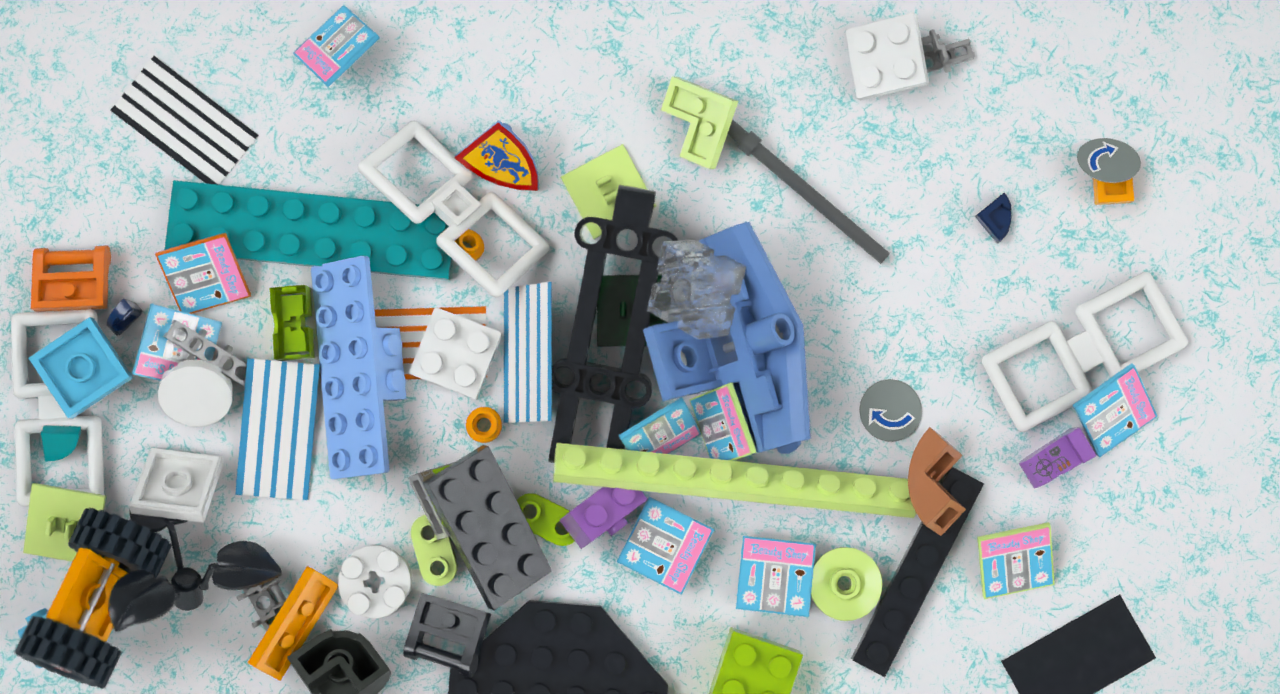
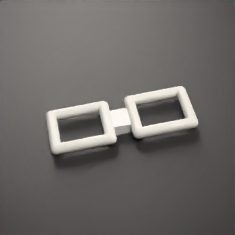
(454, 207)
(1083, 350)
(48, 408)

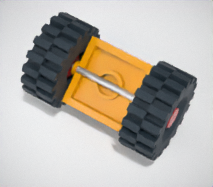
(79, 620)

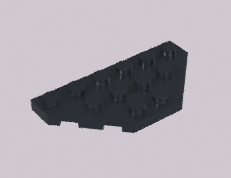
(559, 652)

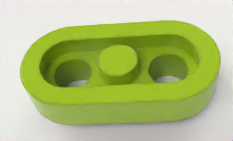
(546, 519)

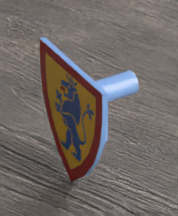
(501, 158)

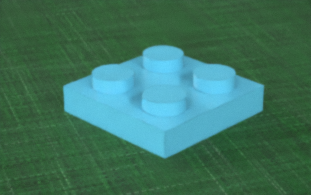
(80, 368)

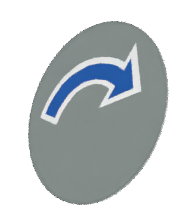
(1108, 160)
(890, 410)

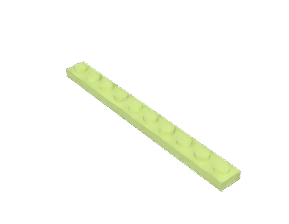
(732, 480)

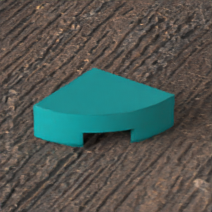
(59, 441)

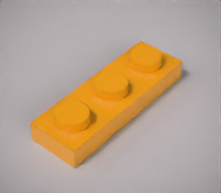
(293, 623)

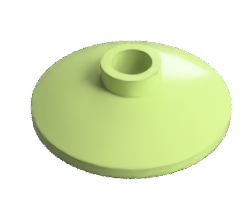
(864, 584)

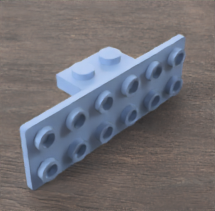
(357, 368)

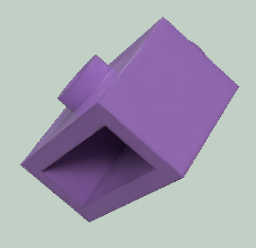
(601, 513)

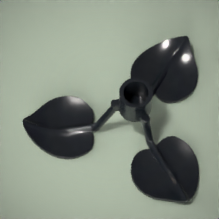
(142, 598)

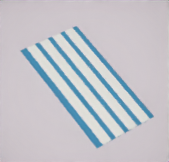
(528, 353)
(277, 429)

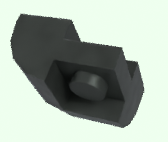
(340, 664)

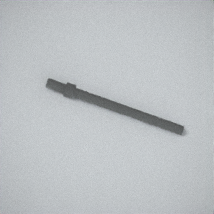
(751, 144)

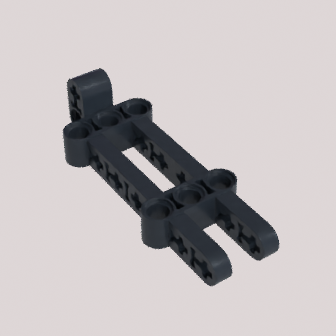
(632, 212)

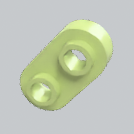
(433, 550)

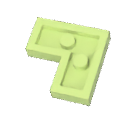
(709, 119)

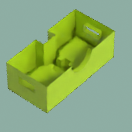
(290, 324)

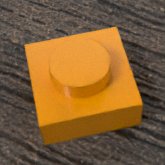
(1113, 193)

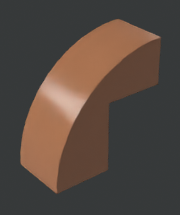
(928, 464)

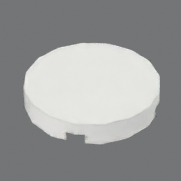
(195, 393)

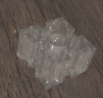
(696, 288)

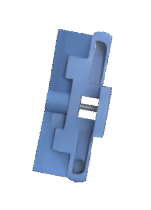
(758, 356)

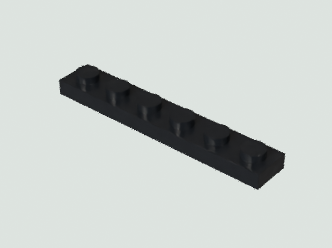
(913, 581)

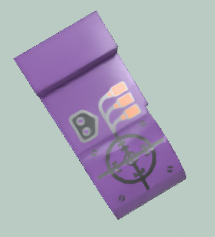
(1057, 457)

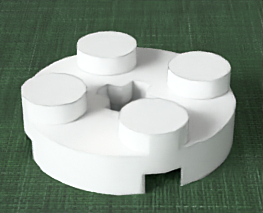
(357, 569)

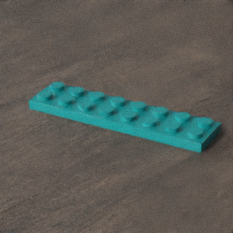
(307, 228)

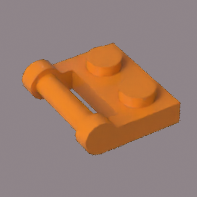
(70, 289)

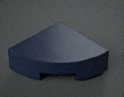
(996, 217)
(123, 316)

